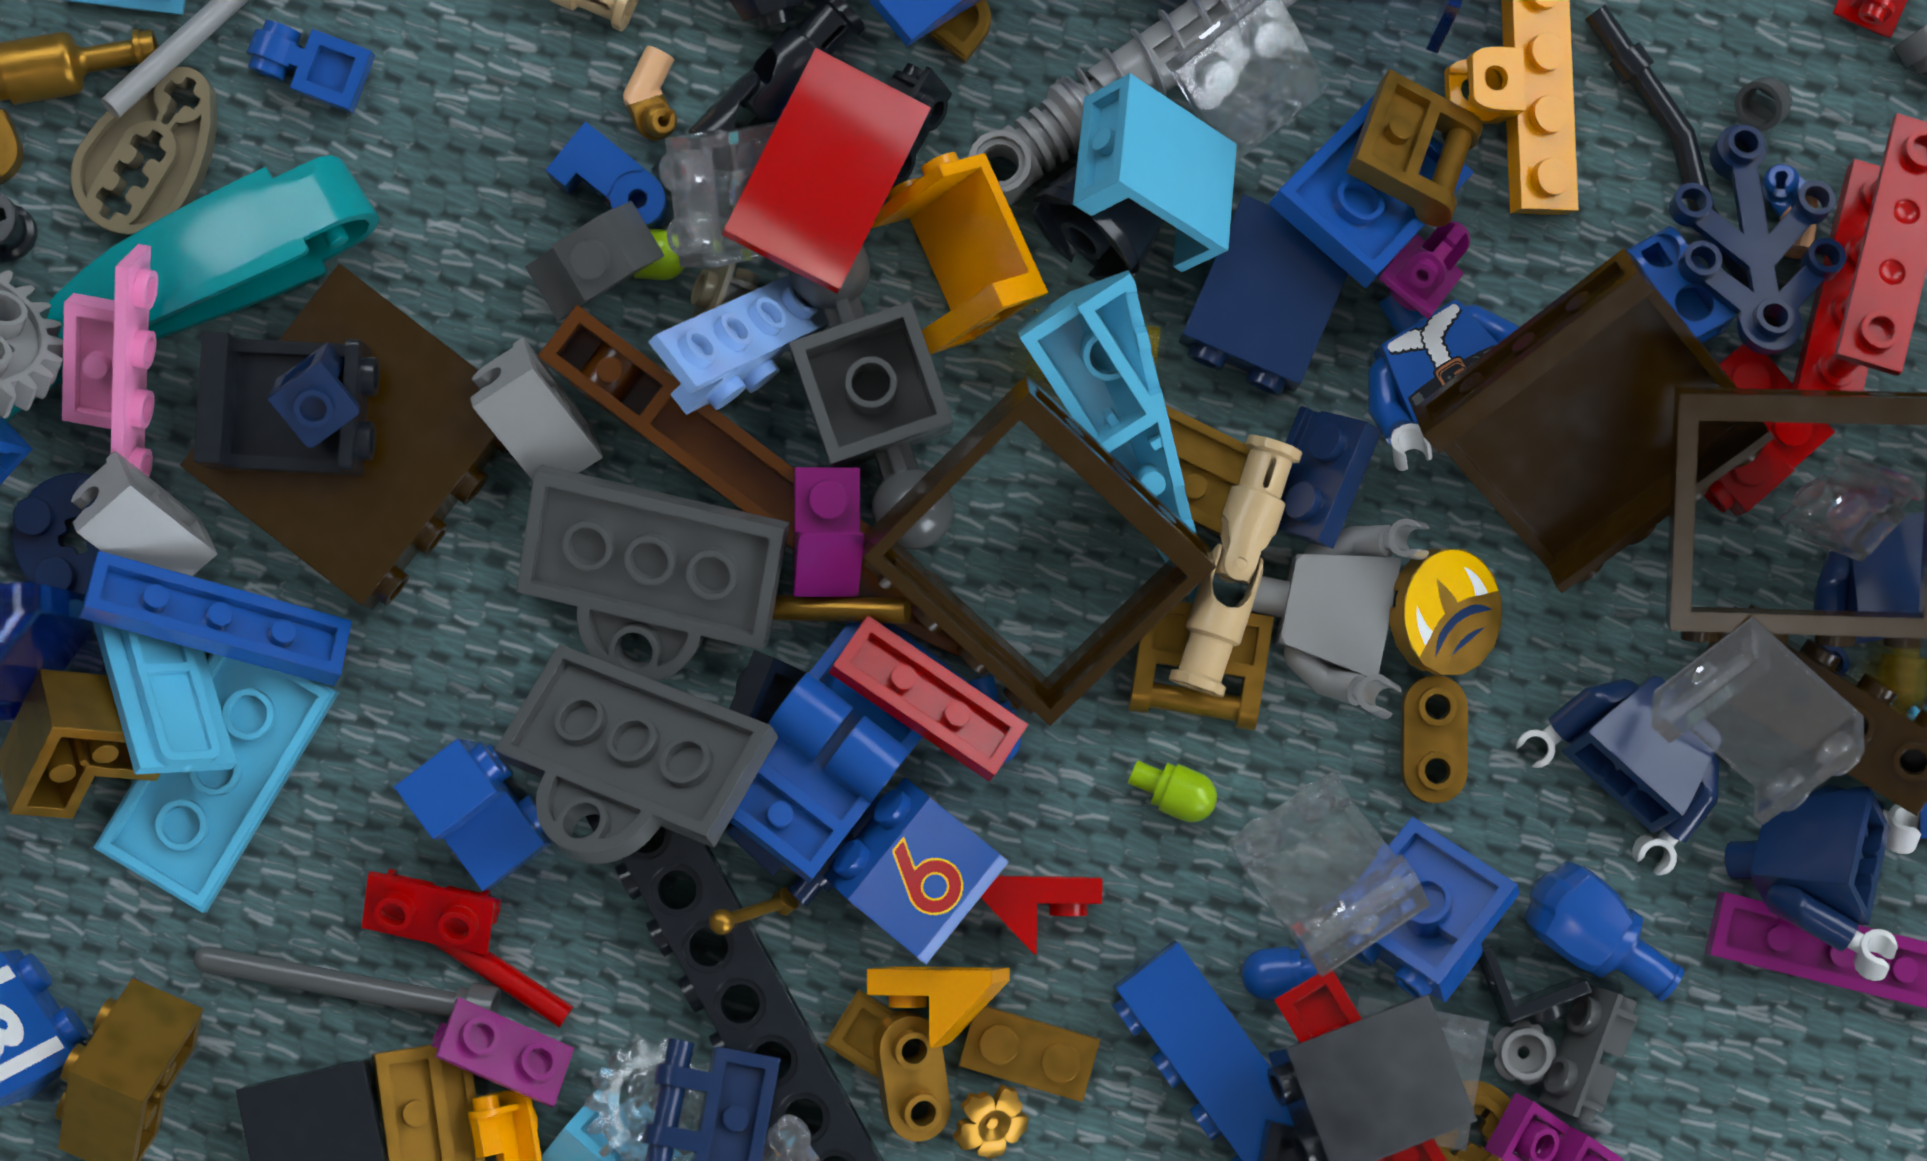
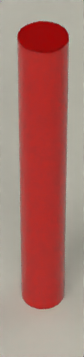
(514, 984)

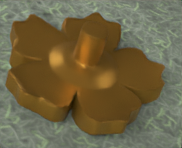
(991, 1122)

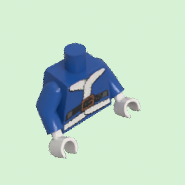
(1423, 360)

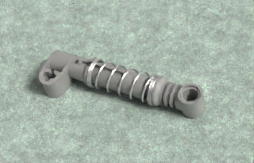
(1058, 124)

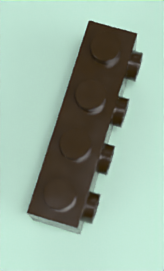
(1893, 738)

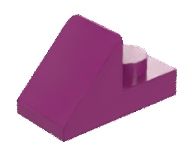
(826, 532)

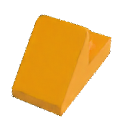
(953, 993)

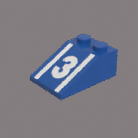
(33, 1028)

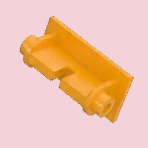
(505, 1127)

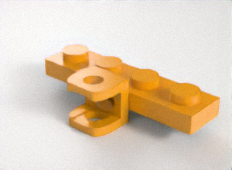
(1533, 92)

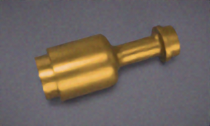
(41, 65)

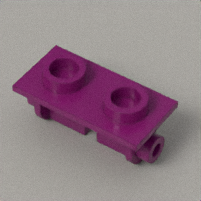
(1426, 269)
(503, 1051)

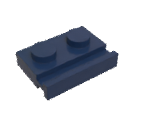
(1327, 476)

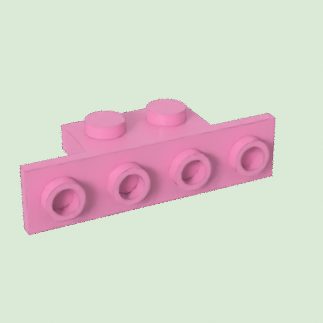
(109, 358)

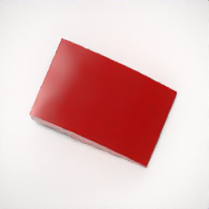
(826, 171)

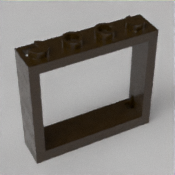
(1778, 405)
(979, 643)

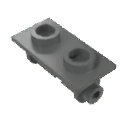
(1595, 1025)

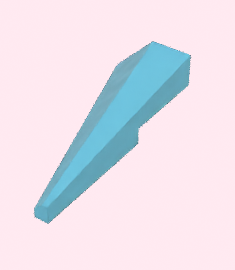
(1104, 373)

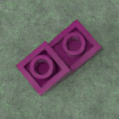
(1535, 1134)

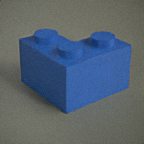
(472, 807)

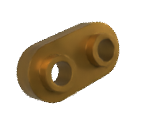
(1434, 739)
(910, 1079)

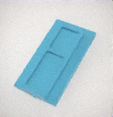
(165, 703)

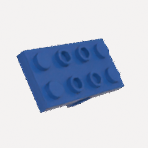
(825, 766)

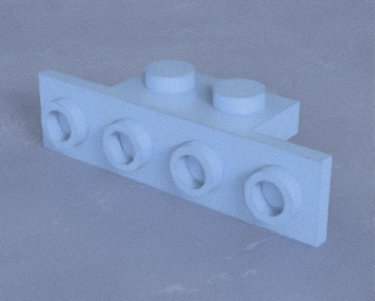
(735, 344)

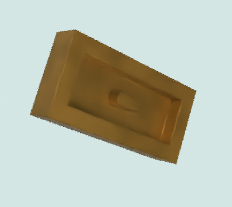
(1030, 1052)

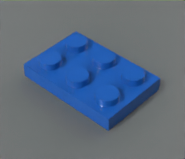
(1346, 216)

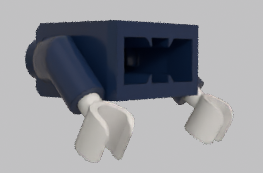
(1652, 779)
(1825, 867)

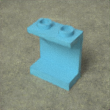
(1162, 159)

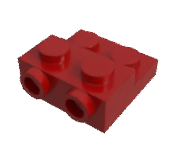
(1792, 442)

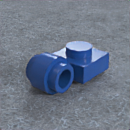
(325, 69)

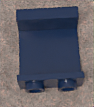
(1264, 301)

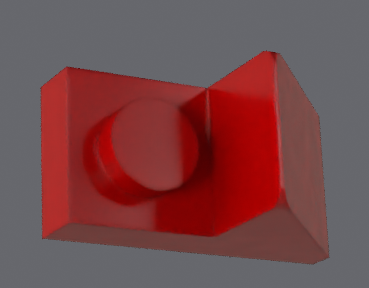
(1016, 900)

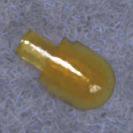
(1906, 675)

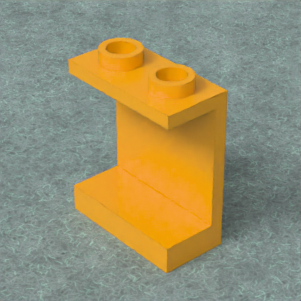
(969, 245)

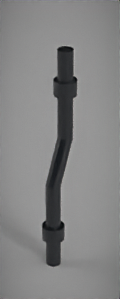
(1633, 65)

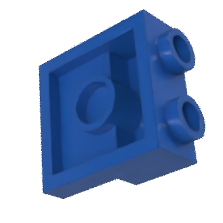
(1445, 939)

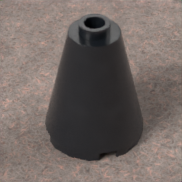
(1109, 240)

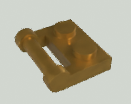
(1397, 141)
(1166, 646)

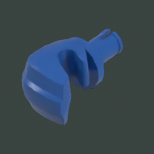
(1595, 930)

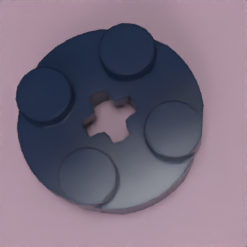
(38, 525)

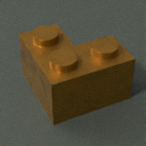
(62, 741)
(124, 1074)

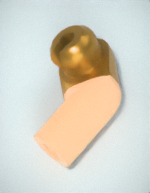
(645, 98)

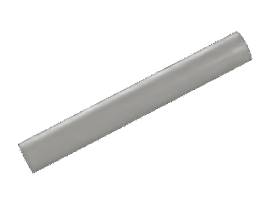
(169, 55)

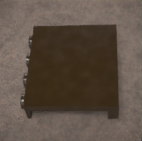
(1576, 420)
(424, 459)

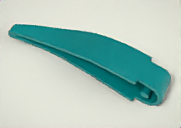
(237, 246)

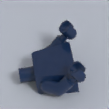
(1881, 583)

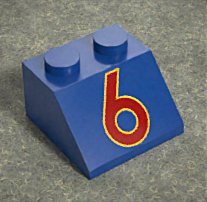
(915, 870)

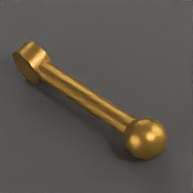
(782, 901)

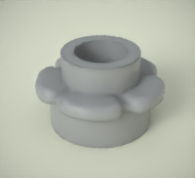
(1535, 1065)

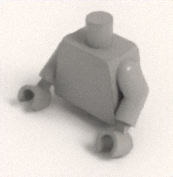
(1339, 611)

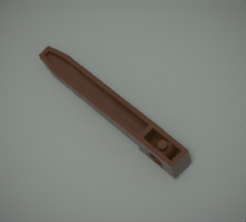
(701, 442)

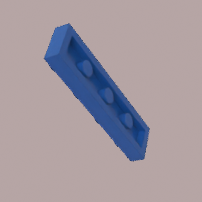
(215, 618)

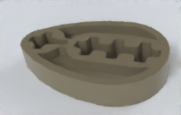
(173, 181)

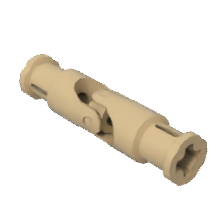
(1247, 528)

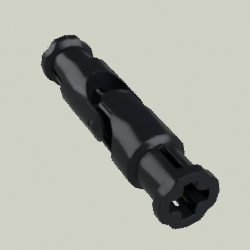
(777, 71)

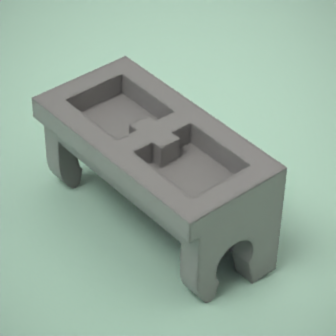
(533, 413)
(140, 519)

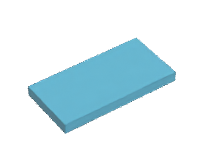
(197, 824)

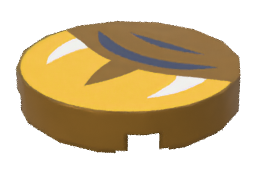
(1446, 612)

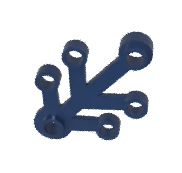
(1753, 244)

